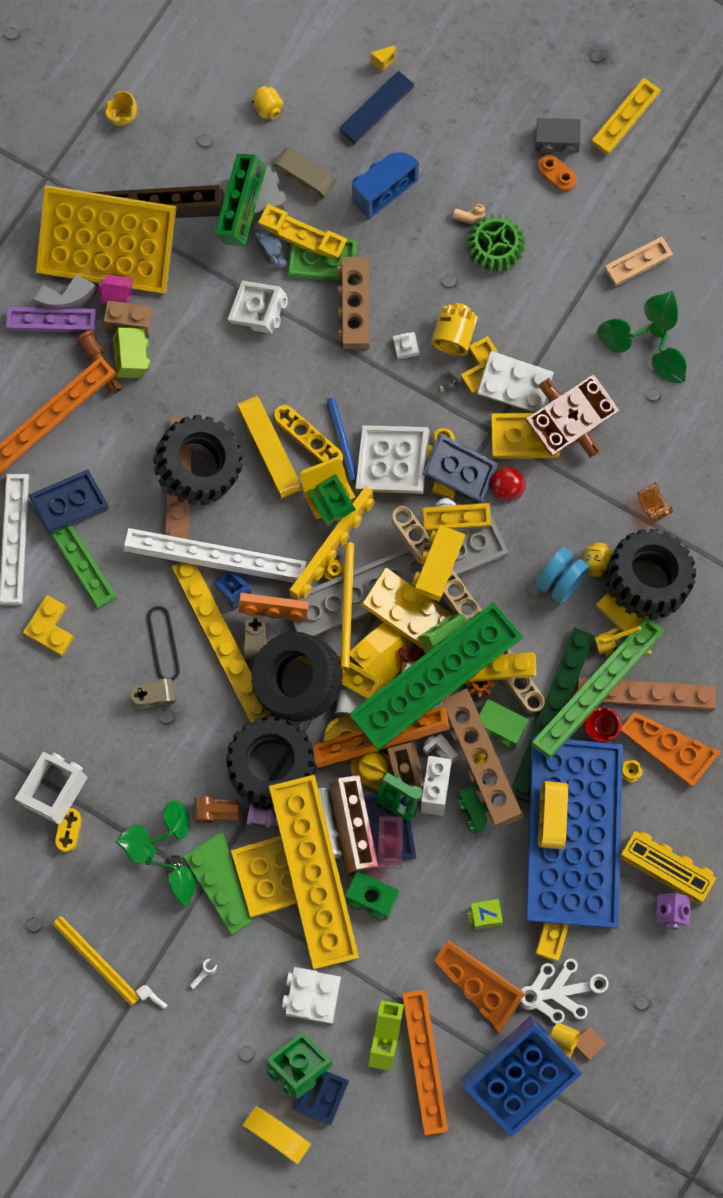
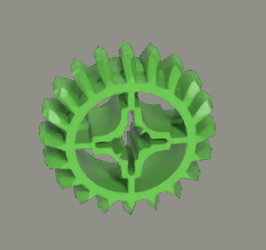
(482, 232)

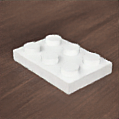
(513, 382)

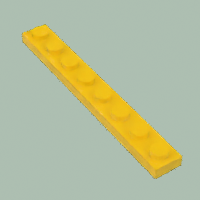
(220, 638)

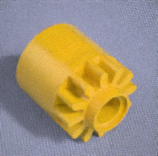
(454, 329)

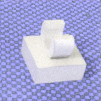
(406, 345)

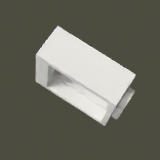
(436, 785)
(66, 797)

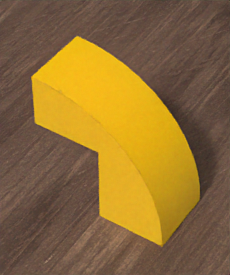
(276, 1134)

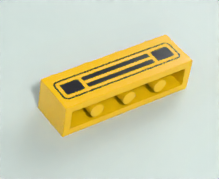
(667, 867)

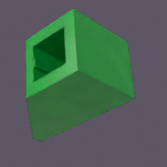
(475, 810)

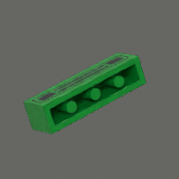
(240, 199)

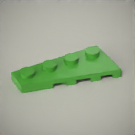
(219, 880)

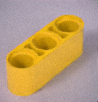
(553, 815)

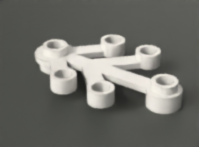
(559, 992)

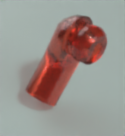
(410, 656)

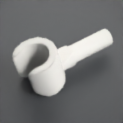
(203, 974)
(145, 992)

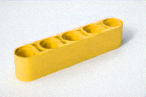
(269, 447)

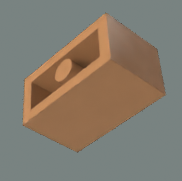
(128, 316)
(406, 763)

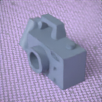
(270, 248)

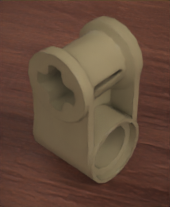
(254, 639)
(155, 694)

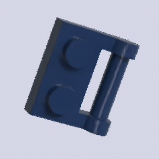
(327, 1100)

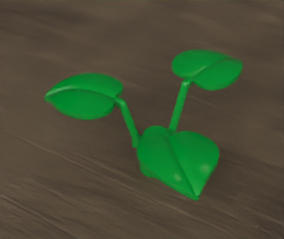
(663, 313)
(140, 850)

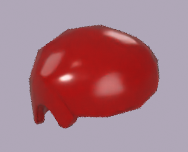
(508, 484)
(603, 725)

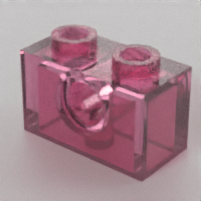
(390, 842)

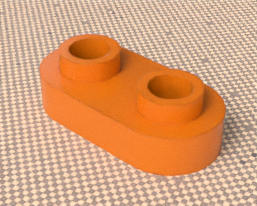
(556, 172)

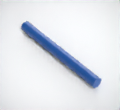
(343, 443)

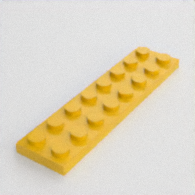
(313, 871)

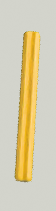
(96, 960)

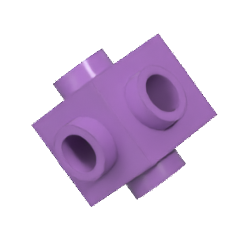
(673, 910)

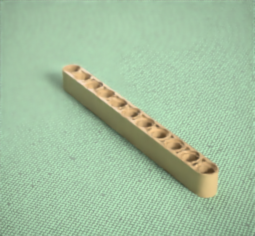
(458, 602)

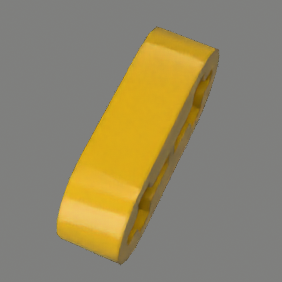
(74, 831)

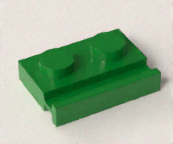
(332, 500)

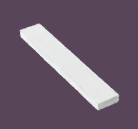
(14, 539)

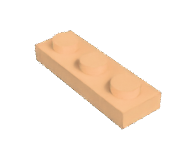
(638, 261)

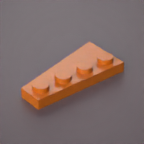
(487, 989)

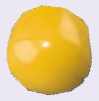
(121, 109)

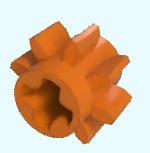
(480, 691)

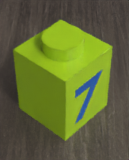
(485, 914)

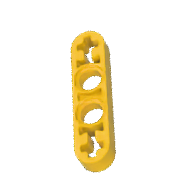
(306, 439)

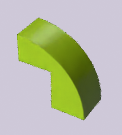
(386, 1035)

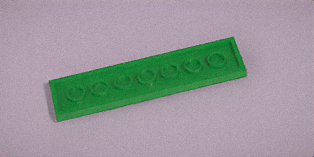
(435, 676)

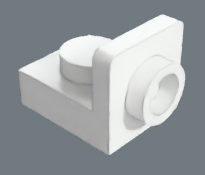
(444, 748)

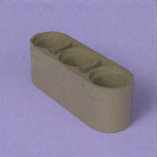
(304, 172)

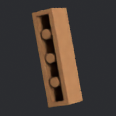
(353, 825)

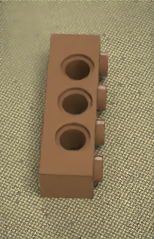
(354, 268)

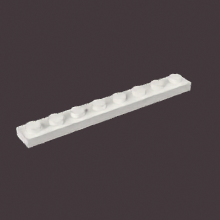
(213, 555)

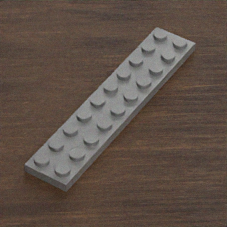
(325, 601)

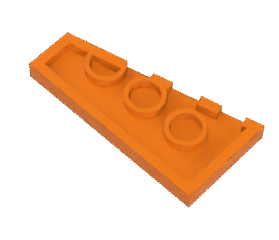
(676, 752)

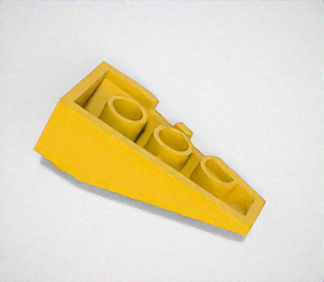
(379, 652)

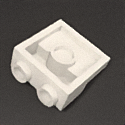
(258, 306)
(311, 995)

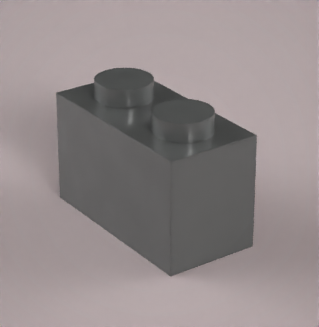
(557, 135)

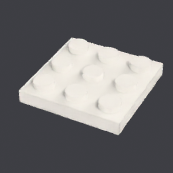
(392, 459)

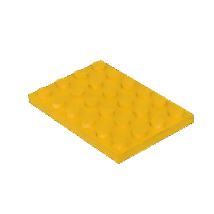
(105, 237)

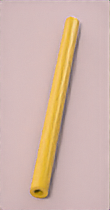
(347, 606)

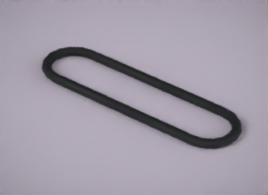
(172, 640)

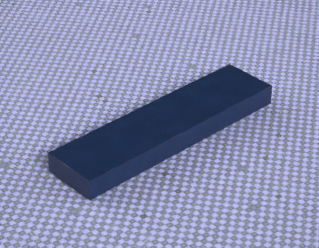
(376, 107)

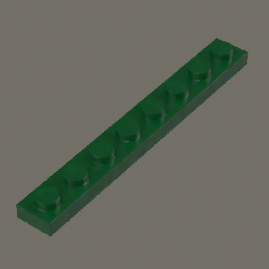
(557, 697)

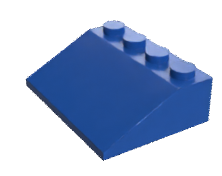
(520, 1076)

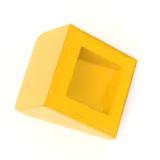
(383, 58)

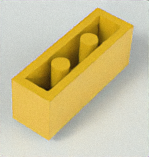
(438, 562)

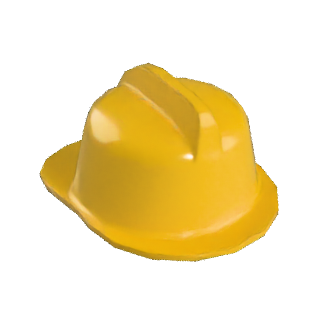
(371, 768)

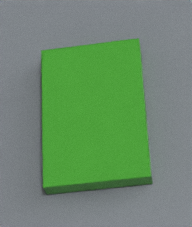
(313, 266)

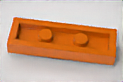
(273, 607)

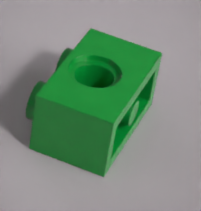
(364, 884)

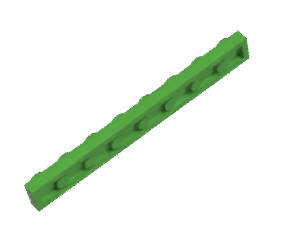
(597, 688)

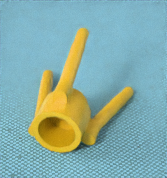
(606, 641)

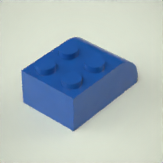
(384, 182)

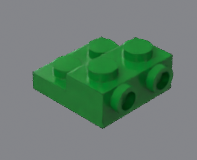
(298, 1065)

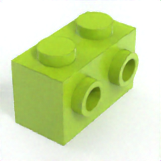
(130, 353)

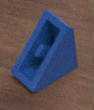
(231, 587)

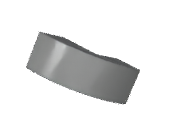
(75, 296)

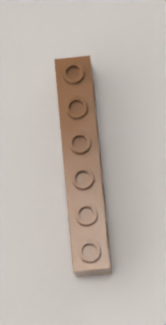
(509, 810)

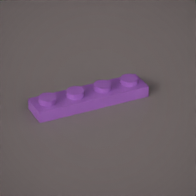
(50, 319)

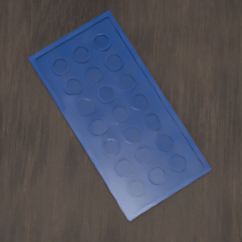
(583, 879)

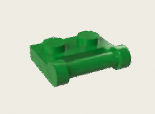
(392, 793)

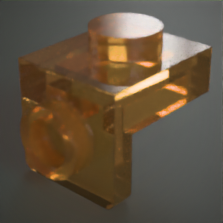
(654, 503)

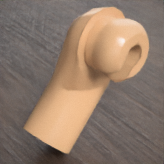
(470, 217)

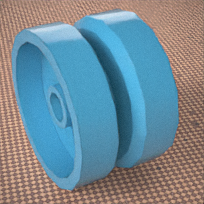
(562, 576)

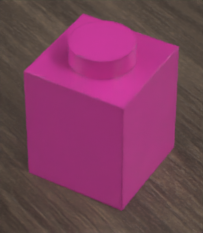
(115, 289)

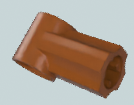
(210, 810)

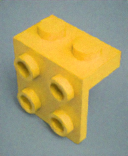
(315, 475)

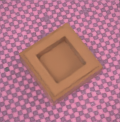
(590, 1043)

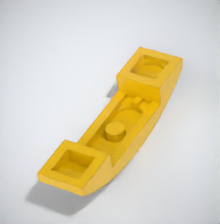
(301, 234)

